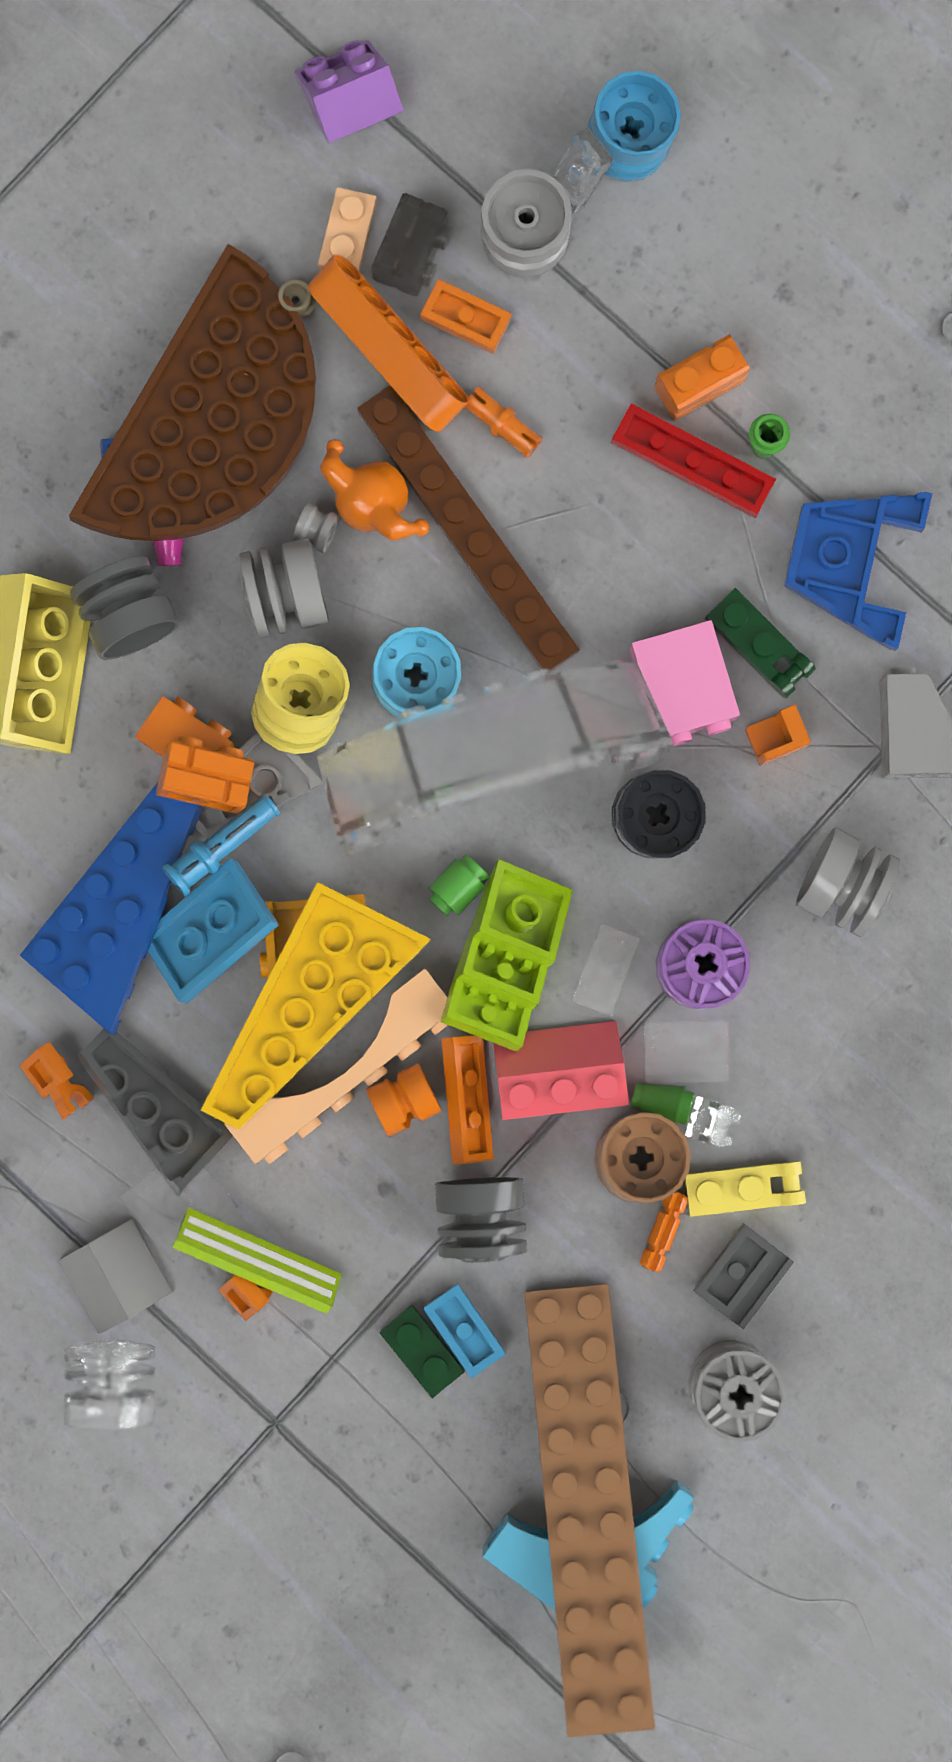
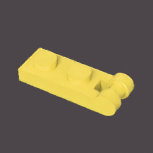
(743, 1188)

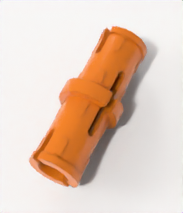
(503, 422)

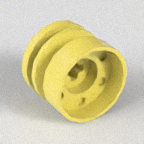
(300, 698)

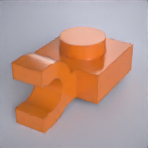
(50, 1077)

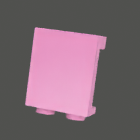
(688, 681)

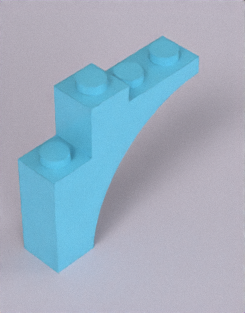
(524, 1551)

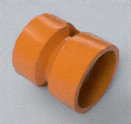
(403, 1100)

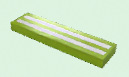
(257, 1260)

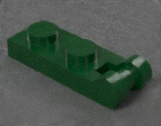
(759, 642)

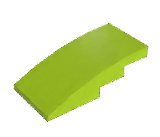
(507, 955)

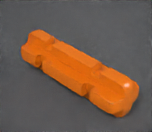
(663, 1232)

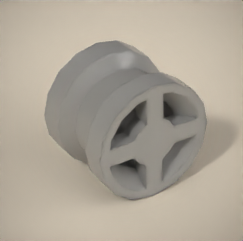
(316, 526)

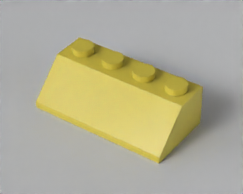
(39, 663)

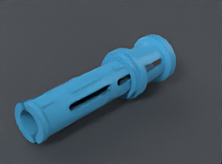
(200, 852)

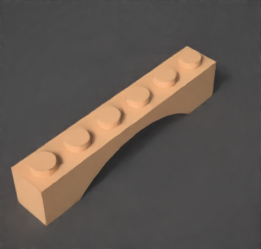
(410, 1014)

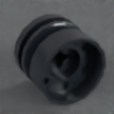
(682, 810)

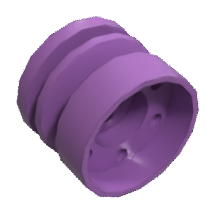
(679, 973)

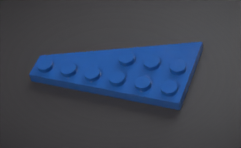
(112, 913)

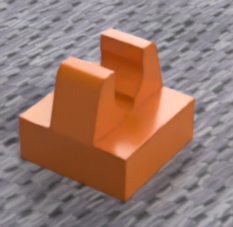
(245, 1296)

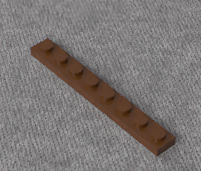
(467, 529)

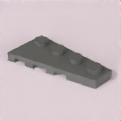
(155, 1109)

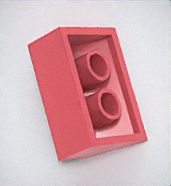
(562, 1071)

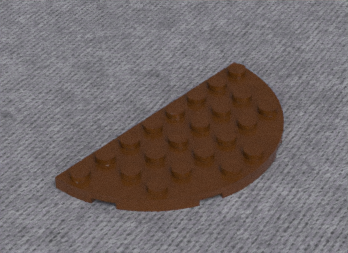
(213, 418)

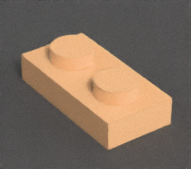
(348, 227)

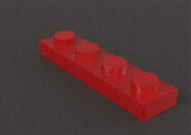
(693, 460)

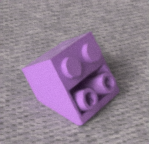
(349, 89)

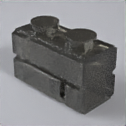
(411, 245)

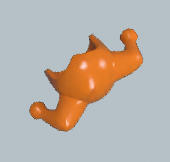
(370, 495)

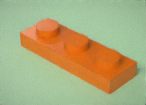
(467, 1099)

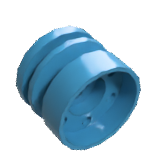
(643, 108)

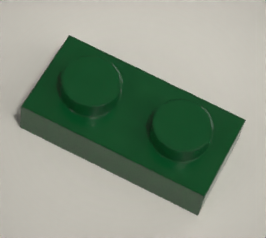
(422, 1351)

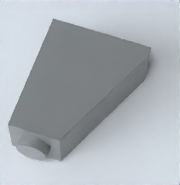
(914, 727)

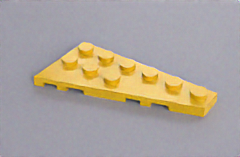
(321, 980)

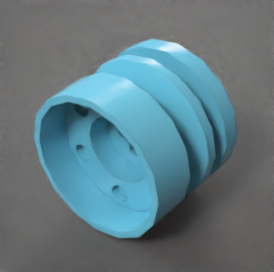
(419, 649)

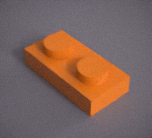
(465, 316)

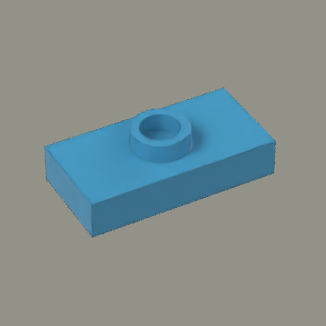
(464, 1330)

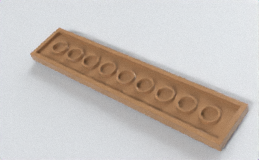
(589, 1512)

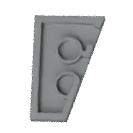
(274, 773)

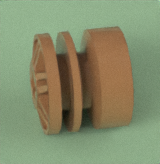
(667, 1158)

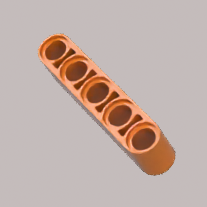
(388, 343)

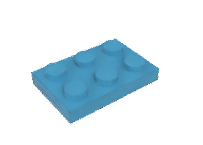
(210, 931)

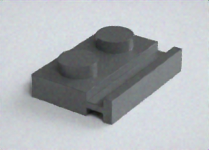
(743, 1276)

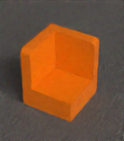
(778, 735)

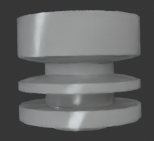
(283, 588)
(848, 882)
(718, 1373)

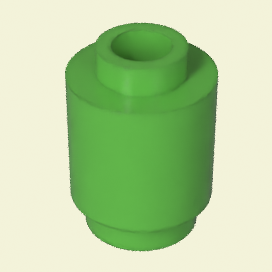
(458, 885)

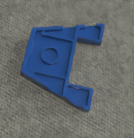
(836, 555)

